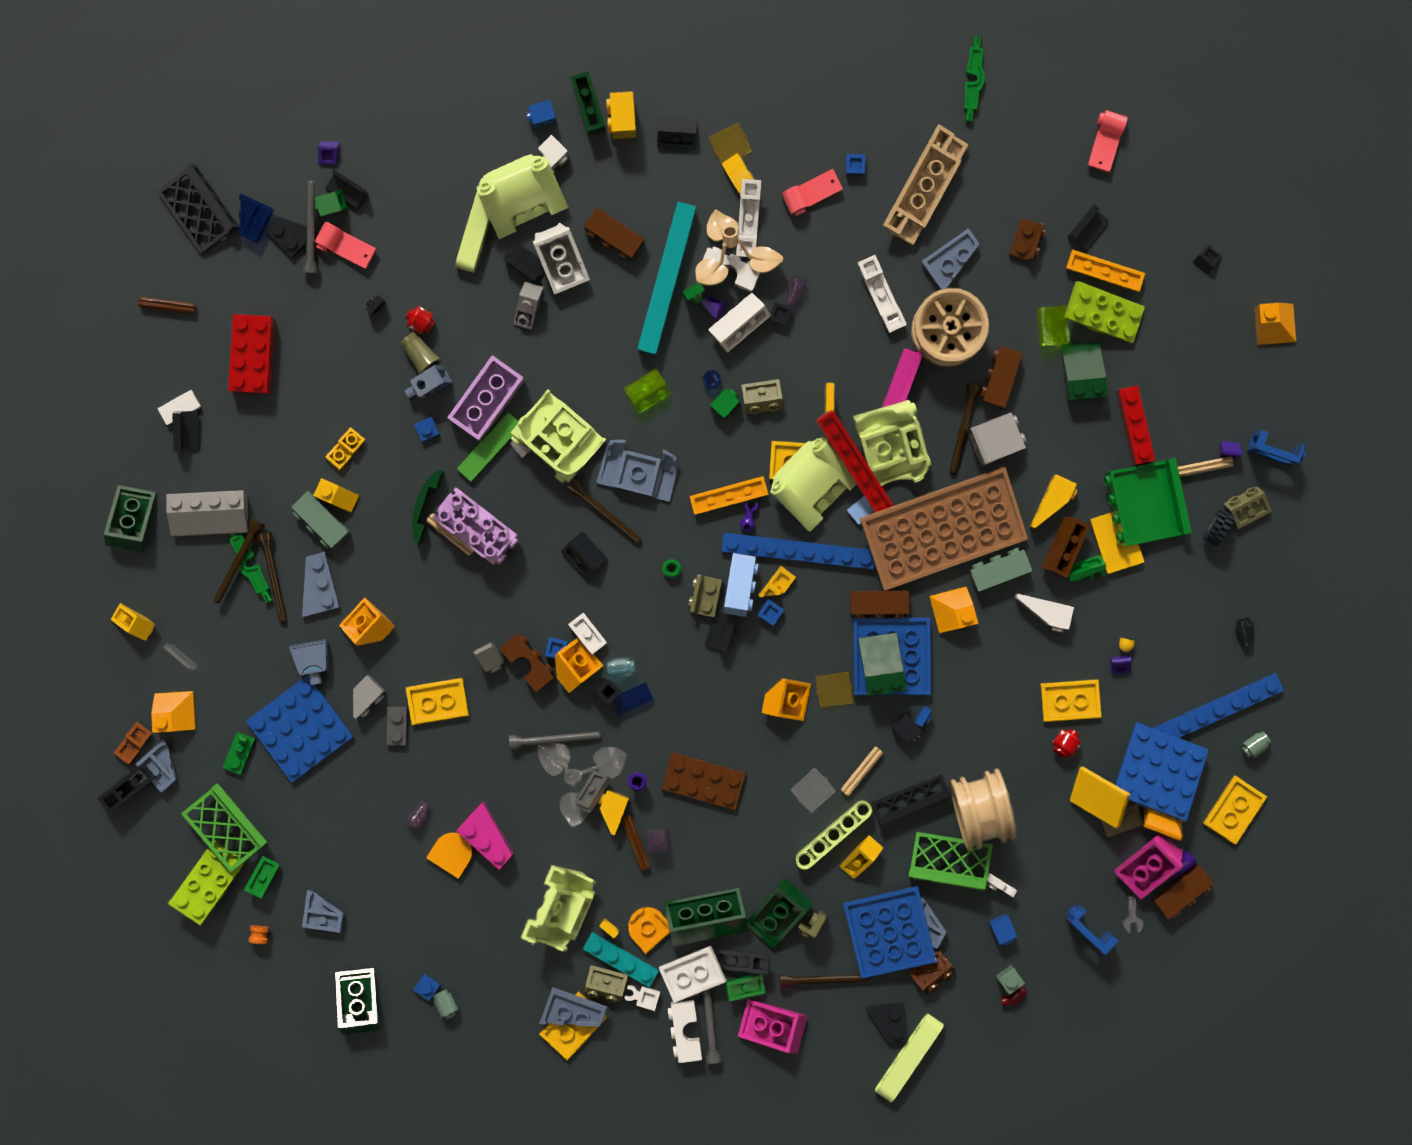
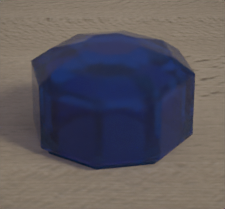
(711, 379)

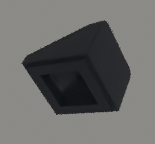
(1207, 259)

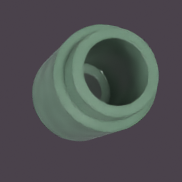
(1256, 745)
(445, 1004)

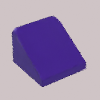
(328, 153)
(714, 306)
(1230, 449)

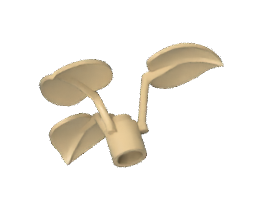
(725, 228)

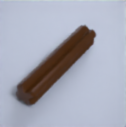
(167, 305)
(635, 843)

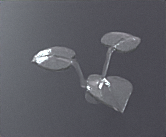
(556, 756)

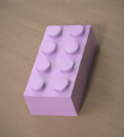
(486, 398)

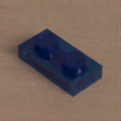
(632, 698)

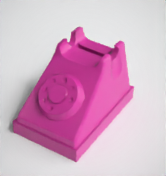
(1150, 865)

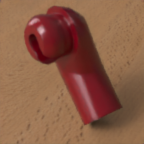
(1016, 998)

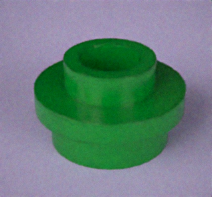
(671, 574)

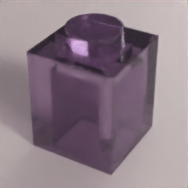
(657, 839)

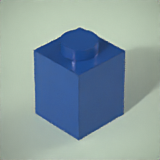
(541, 114)
(1003, 930)

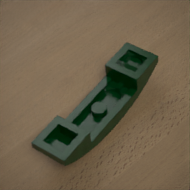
(433, 482)

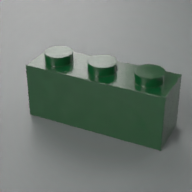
(588, 103)

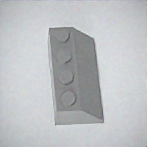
(207, 513)

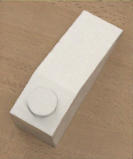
(1050, 613)

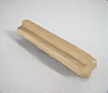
(1205, 466)
(455, 540)
(861, 771)

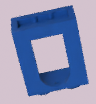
(1258, 446)
(1107, 940)

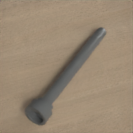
(310, 265)
(517, 742)
(713, 1054)

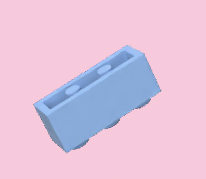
(740, 585)

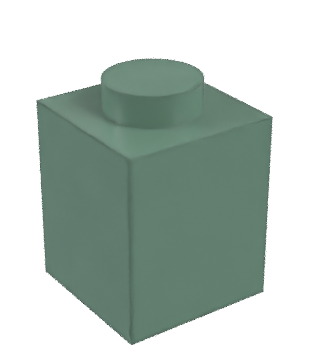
(1010, 979)

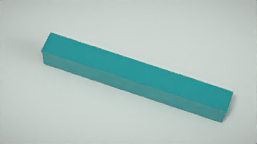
(667, 278)

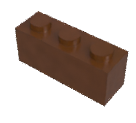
(613, 234)
(1001, 377)
(1065, 547)
(879, 603)
(1183, 892)

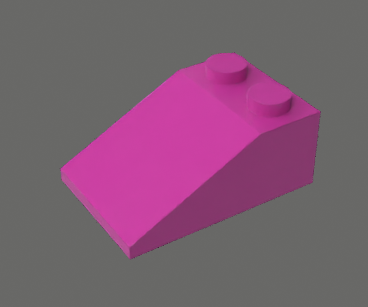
(772, 1026)

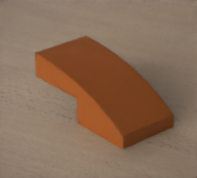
(133, 743)

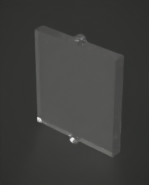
(180, 656)
(813, 790)

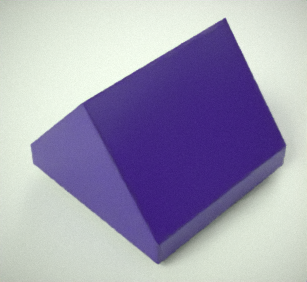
(1120, 664)

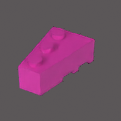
(484, 834)

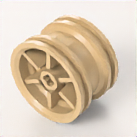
(961, 303)
(983, 810)

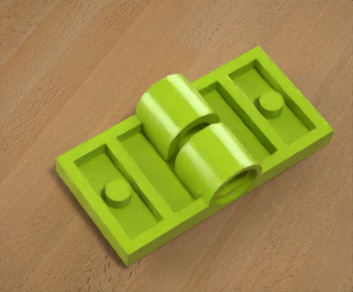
(1104, 312)
(205, 885)

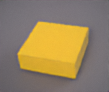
(609, 928)

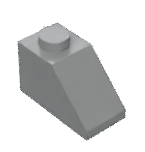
(489, 658)

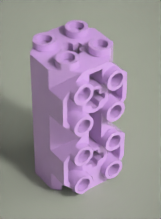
(476, 527)

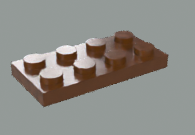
(703, 780)

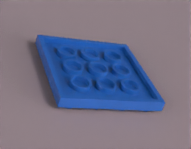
(914, 648)
(299, 729)
(1161, 771)
(889, 932)

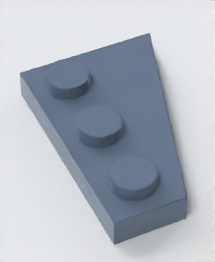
(950, 258)
(318, 586)
(571, 1009)

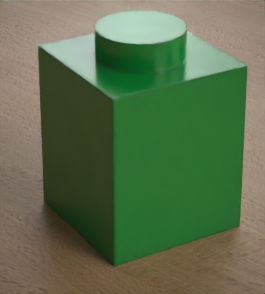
(330, 202)
(725, 403)

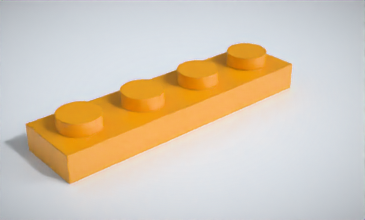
(1105, 271)
(729, 495)

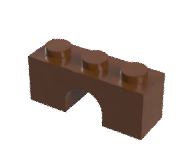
(540, 673)

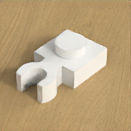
(994, 883)
(645, 997)

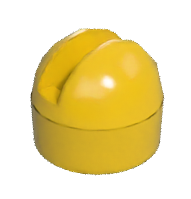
(1126, 645)

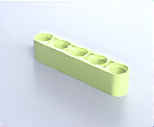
(473, 237)
(836, 825)
(909, 1057)

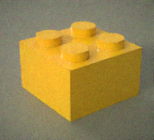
(622, 115)

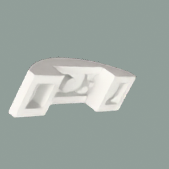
(748, 215)
(881, 293)

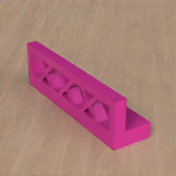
(903, 377)

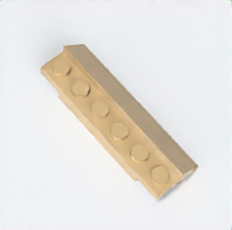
(925, 185)

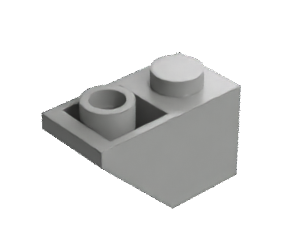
(528, 305)
(364, 695)

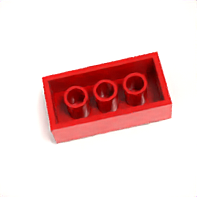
(251, 354)

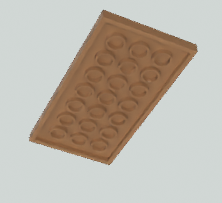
(944, 528)

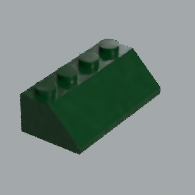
(706, 916)

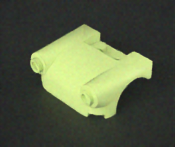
(520, 193)
(557, 436)
(893, 442)
(811, 482)
(562, 910)

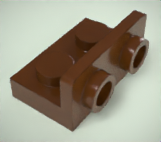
(1027, 239)
(932, 974)

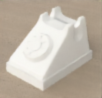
(560, 258)

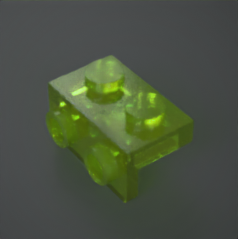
(1053, 326)
(647, 390)

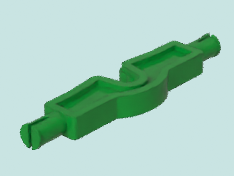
(974, 68)
(255, 572)

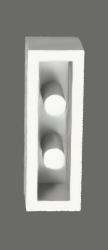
(739, 322)

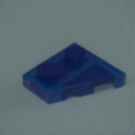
(253, 218)

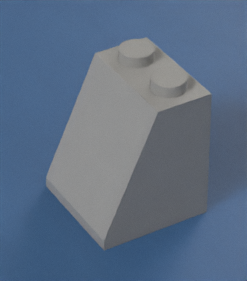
(997, 438)

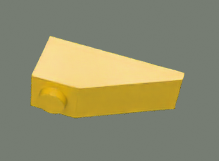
(1057, 495)

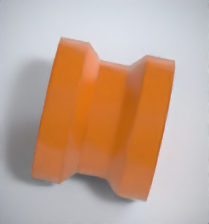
(258, 934)

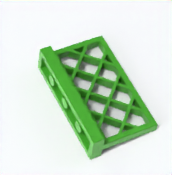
(234, 814)
(944, 877)

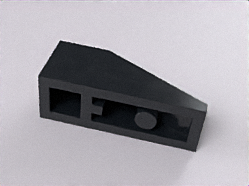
(125, 787)

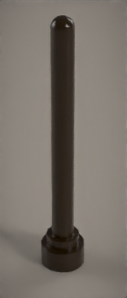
(972, 393)
(575, 488)
(254, 527)
(265, 541)
(787, 981)

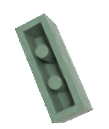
(320, 520)
(1000, 569)

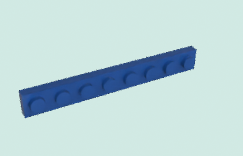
(797, 550)
(1222, 707)

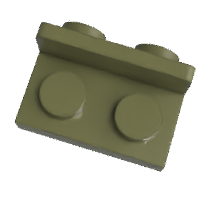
(762, 396)
(1248, 506)
(706, 595)
(1130, 820)
(816, 922)
(605, 984)

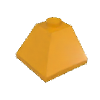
(1275, 323)
(953, 610)
(366, 624)
(575, 664)
(787, 699)
(173, 712)
(1162, 823)

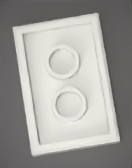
(692, 974)

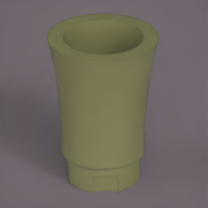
(419, 353)

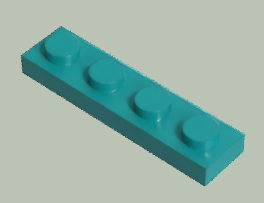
(620, 959)

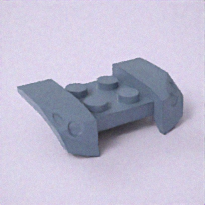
(638, 471)

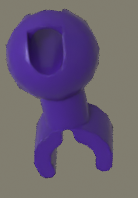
(748, 519)

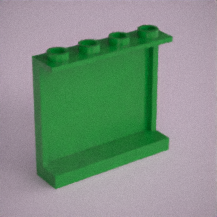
(1147, 502)

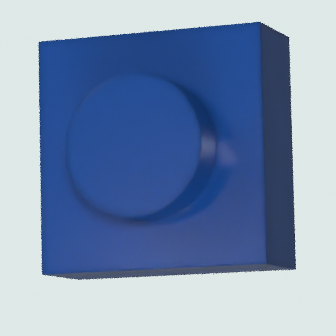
(855, 164)
(426, 429)
(770, 612)
(554, 646)
(923, 717)
(426, 987)

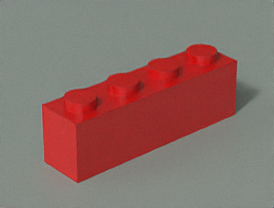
(1135, 425)

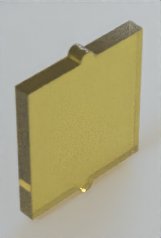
(730, 142)
(834, 689)

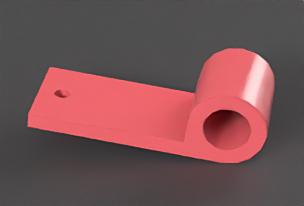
(1107, 140)
(811, 192)
(344, 245)

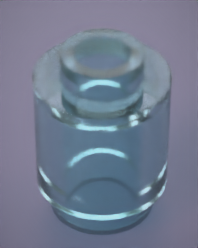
(620, 667)

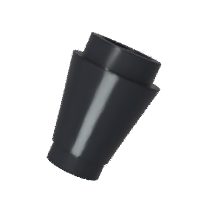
(1245, 631)

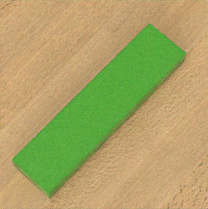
(488, 447)

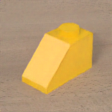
(336, 495)
(133, 622)
(612, 809)
(861, 857)

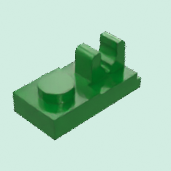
(694, 292)
(1087, 568)
(239, 753)
(262, 877)
(745, 987)

